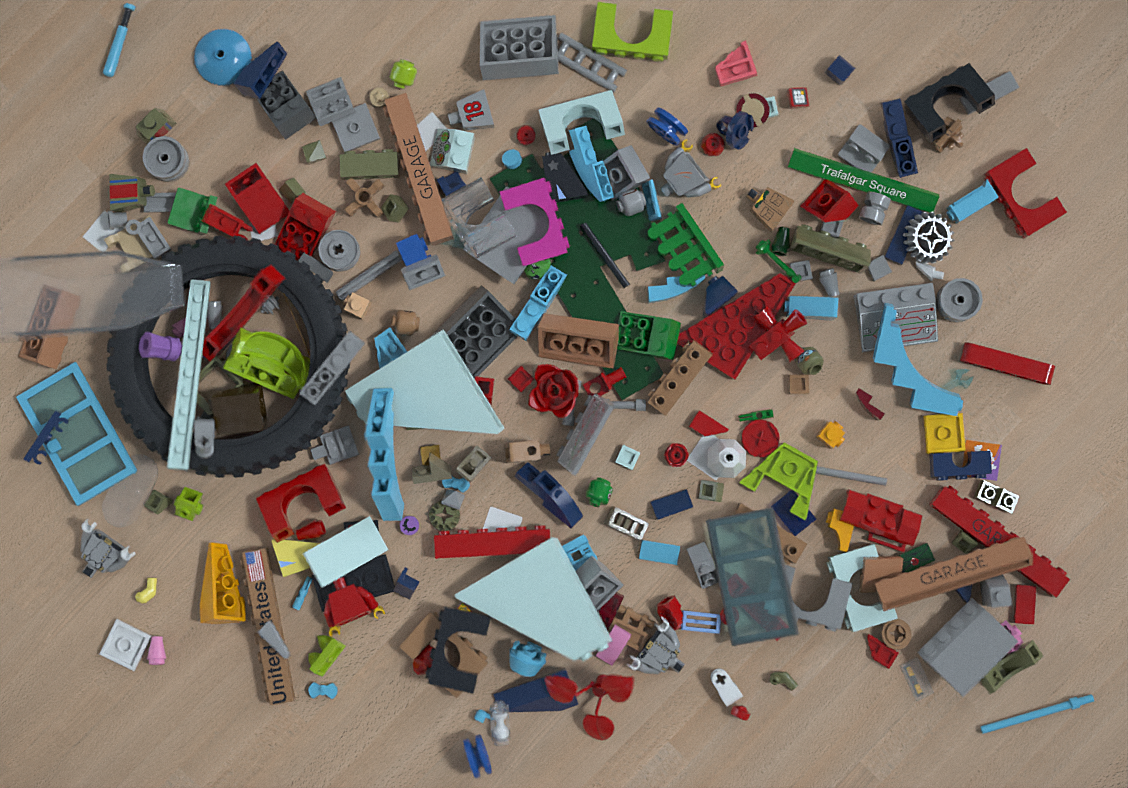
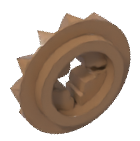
(902, 628)

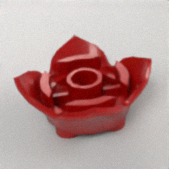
(543, 395)

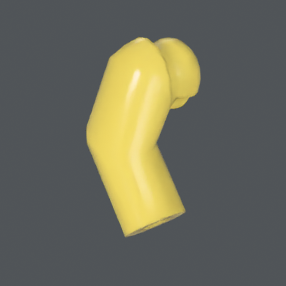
(148, 593)

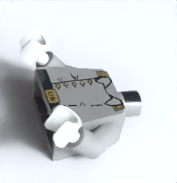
(102, 551)
(659, 652)

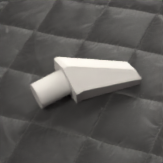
(929, 271)

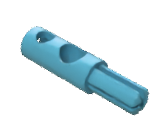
(302, 593)

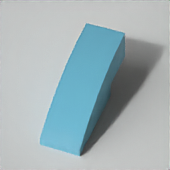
(670, 290)

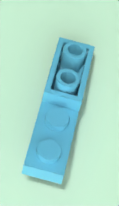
(591, 172)
(538, 303)

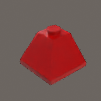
(830, 202)

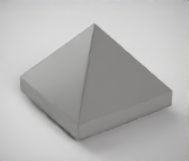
(453, 499)

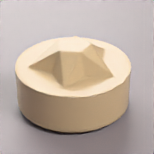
(378, 97)

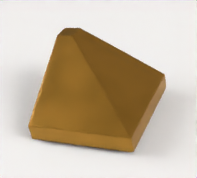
(434, 449)

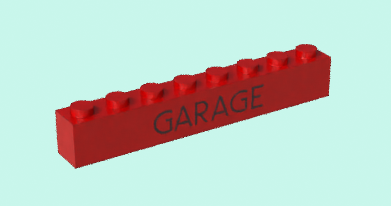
(987, 533)

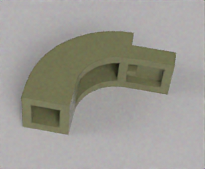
(1011, 664)

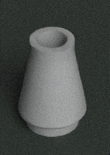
(829, 281)
(214, 313)

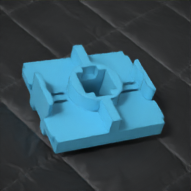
(579, 544)

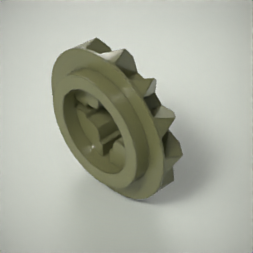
(437, 521)

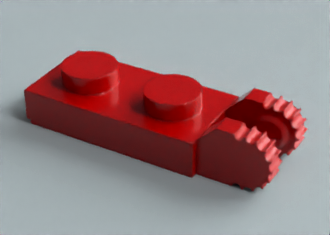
(225, 222)

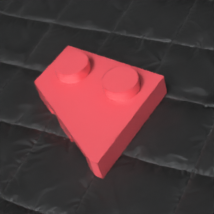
(736, 66)

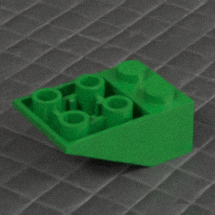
(648, 335)

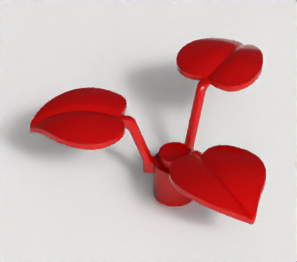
(616, 686)

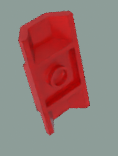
(881, 517)

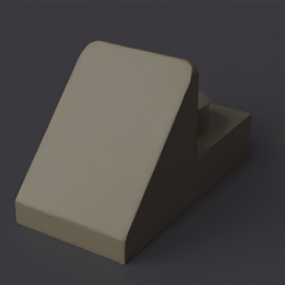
(473, 464)
(435, 471)

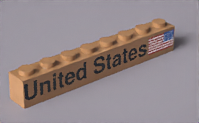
(266, 608)

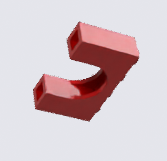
(1025, 219)
(276, 502)

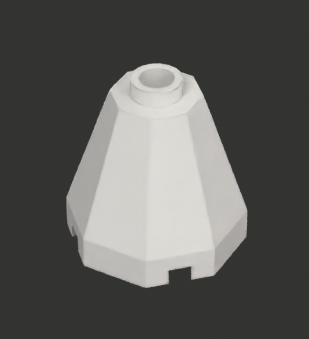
(717, 458)

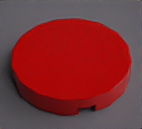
(760, 438)

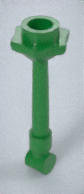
(763, 247)

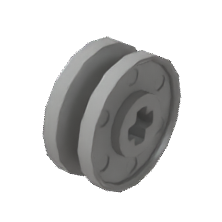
(338, 239)

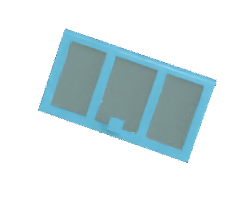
(88, 449)

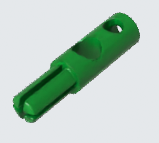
(765, 414)

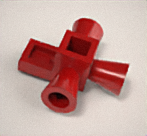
(778, 334)

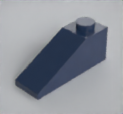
(259, 73)

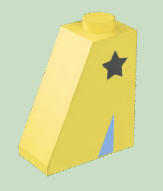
(291, 555)

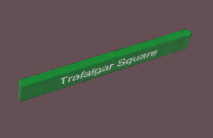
(863, 180)

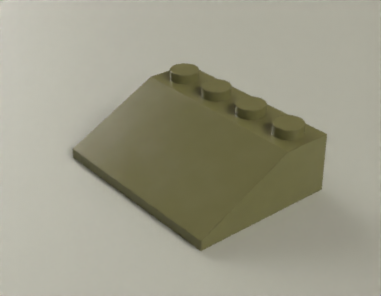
(830, 249)

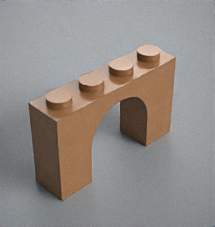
(424, 633)

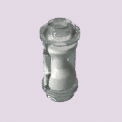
(500, 733)

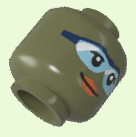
(810, 361)

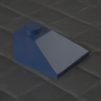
(717, 294)

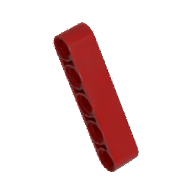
(1007, 363)

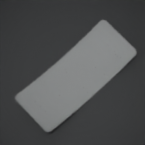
(317, 267)

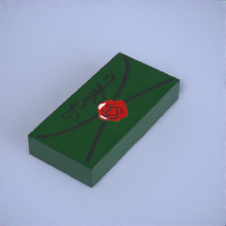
(916, 558)

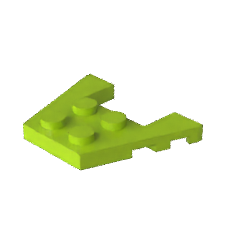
(790, 469)

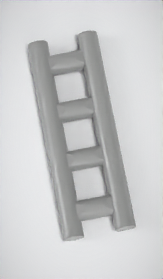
(599, 61)

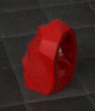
(670, 610)
(422, 661)

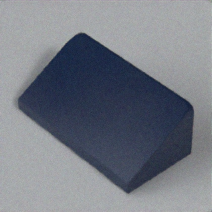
(671, 504)

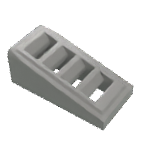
(273, 637)

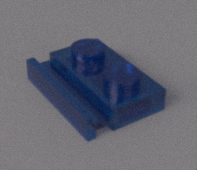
(791, 521)

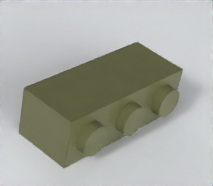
(369, 165)

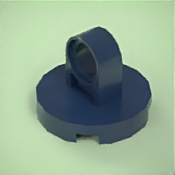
(737, 129)

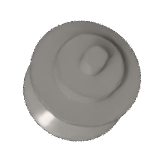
(270, 304)

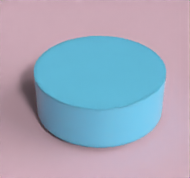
(511, 159)

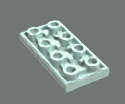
(345, 551)

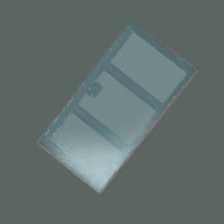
(752, 577)

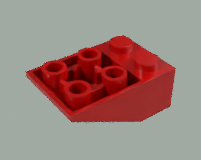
(257, 198)
(304, 226)

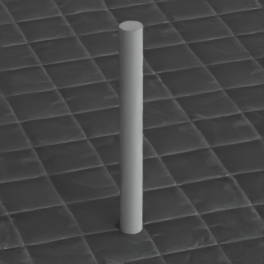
(851, 476)

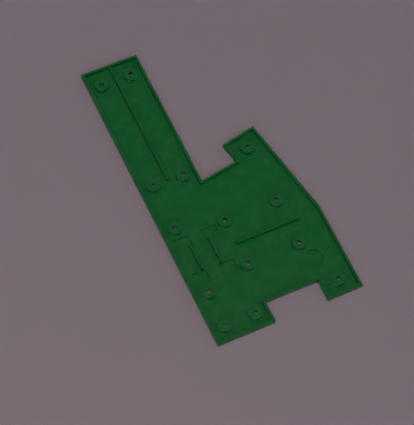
(618, 235)

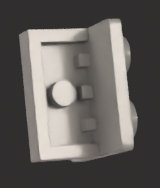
(863, 149)

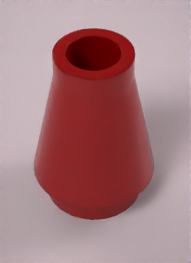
(312, 530)

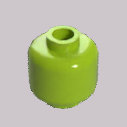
(403, 73)

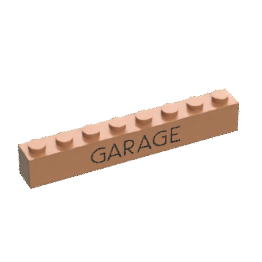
(419, 169)
(954, 573)

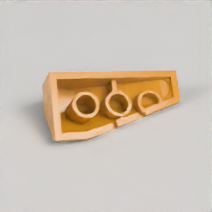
(220, 593)

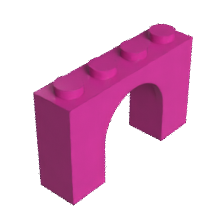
(538, 194)

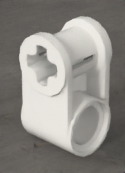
(727, 689)

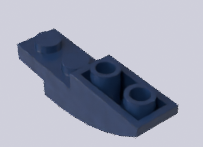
(898, 138)
(552, 493)

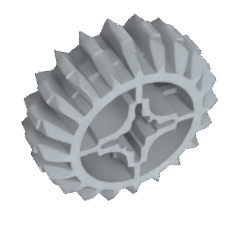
(932, 222)

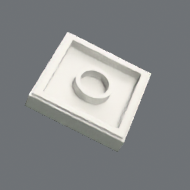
(125, 645)

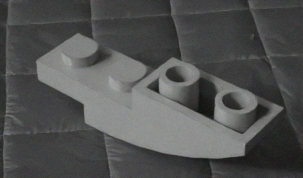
(332, 367)

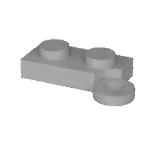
(150, 236)

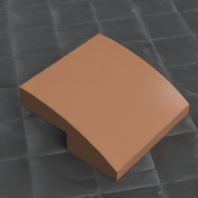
(877, 569)

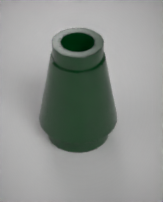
(781, 242)

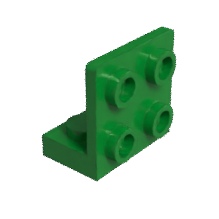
(189, 210)

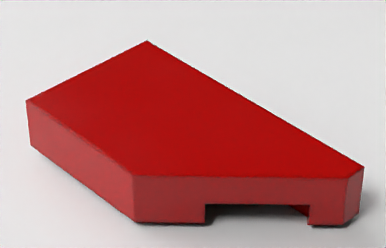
(706, 425)
(880, 652)

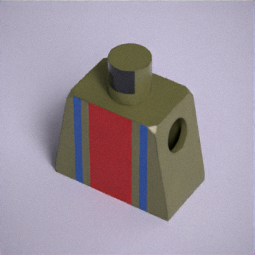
(154, 124)
(128, 192)

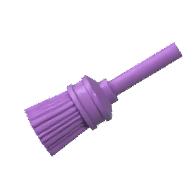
(160, 347)

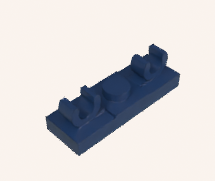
(44, 437)

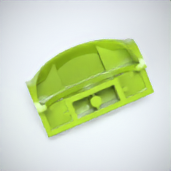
(267, 361)

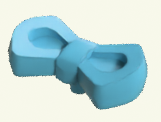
(460, 484)
(330, 690)

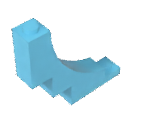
(890, 351)
(381, 461)

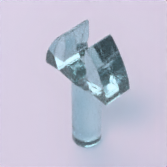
(955, 382)

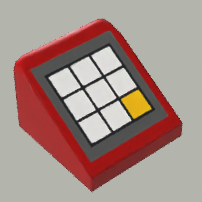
(798, 97)

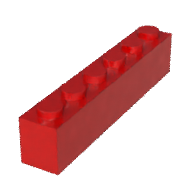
(489, 543)

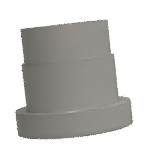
(117, 219)

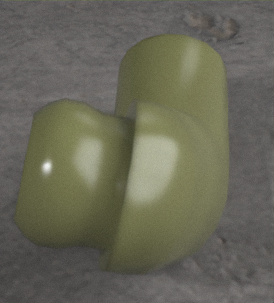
(783, 678)

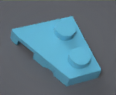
(388, 347)

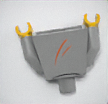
(685, 175)

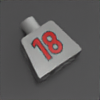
(473, 112)

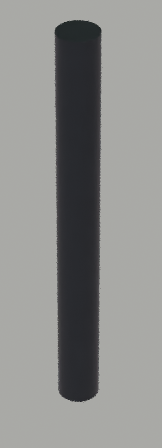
(605, 256)

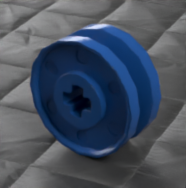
(667, 126)
(477, 756)

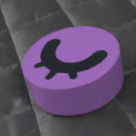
(409, 525)

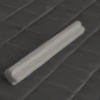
(369, 275)

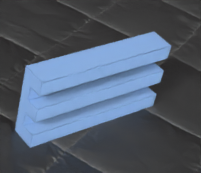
(717, 624)

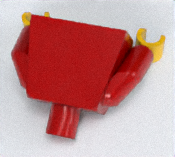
(348, 605)

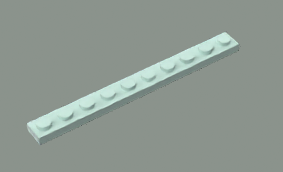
(189, 375)

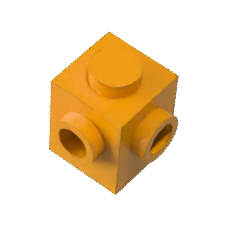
(831, 434)

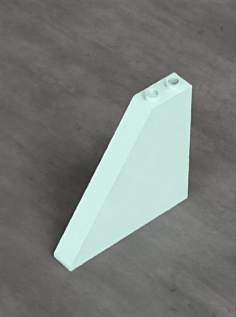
(429, 390)
(542, 600)

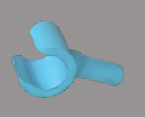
(481, 715)

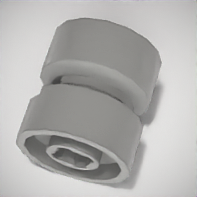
(874, 208)

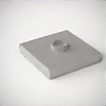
(356, 129)

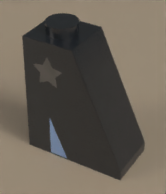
(562, 179)

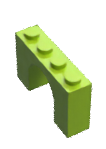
(655, 46)

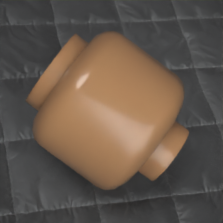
(405, 322)

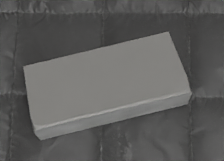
(423, 272)

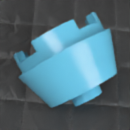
(526, 659)

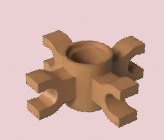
(357, 204)

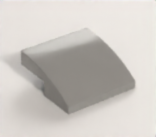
(330, 101)

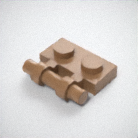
(638, 636)

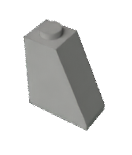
(995, 592)

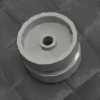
(158, 151)
(969, 295)

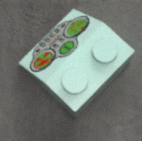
(452, 150)

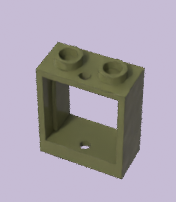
(206, 371)

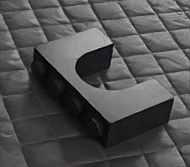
(961, 82)
(441, 671)

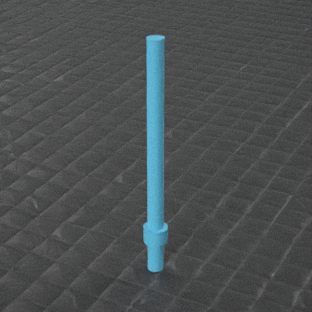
(1072, 703)

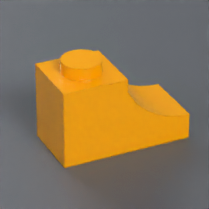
(842, 530)

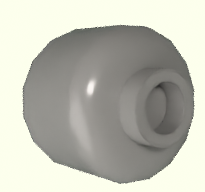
(631, 202)

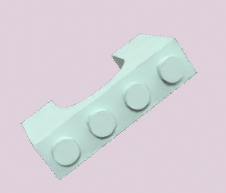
(597, 106)
(857, 615)

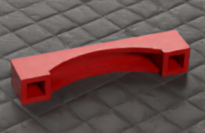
(256, 295)

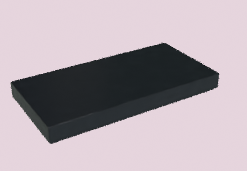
(373, 576)

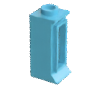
(972, 202)

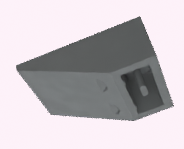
(285, 106)

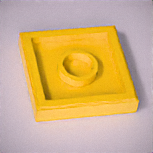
(944, 433)

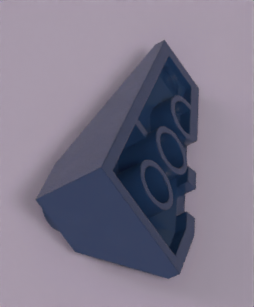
(534, 696)

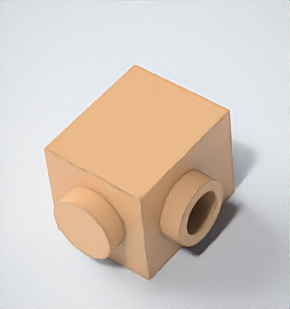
(357, 305)

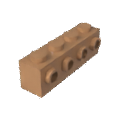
(679, 378)
(791, 545)

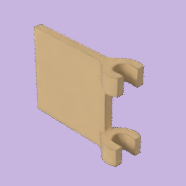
(130, 243)

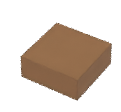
(798, 384)

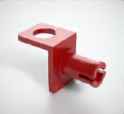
(605, 381)

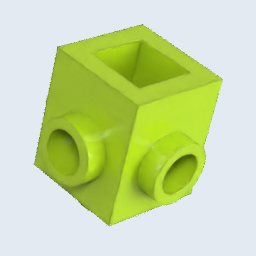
(188, 504)

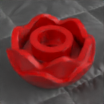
(711, 150)
(682, 453)

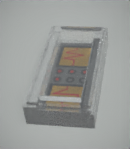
(916, 679)

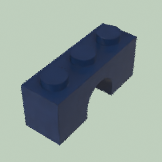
(943, 466)

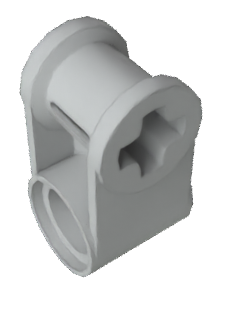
(204, 435)

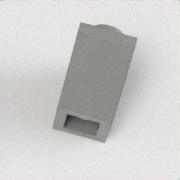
(703, 565)

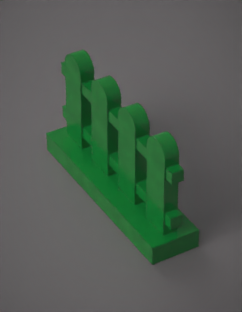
(694, 252)

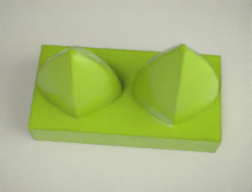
(322, 661)

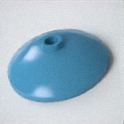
(224, 69)

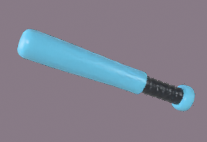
(116, 48)

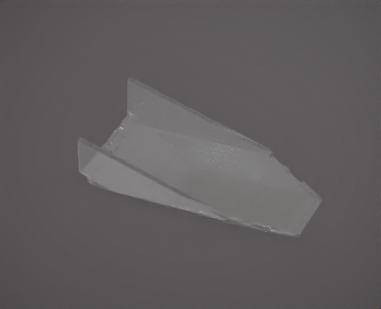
(83, 293)

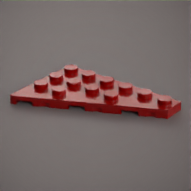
(733, 328)

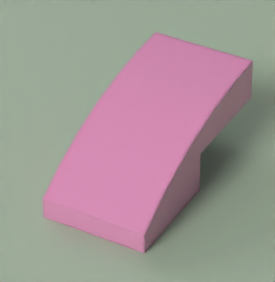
(619, 639)

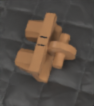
(952, 129)

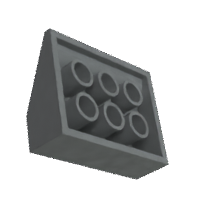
(479, 330)

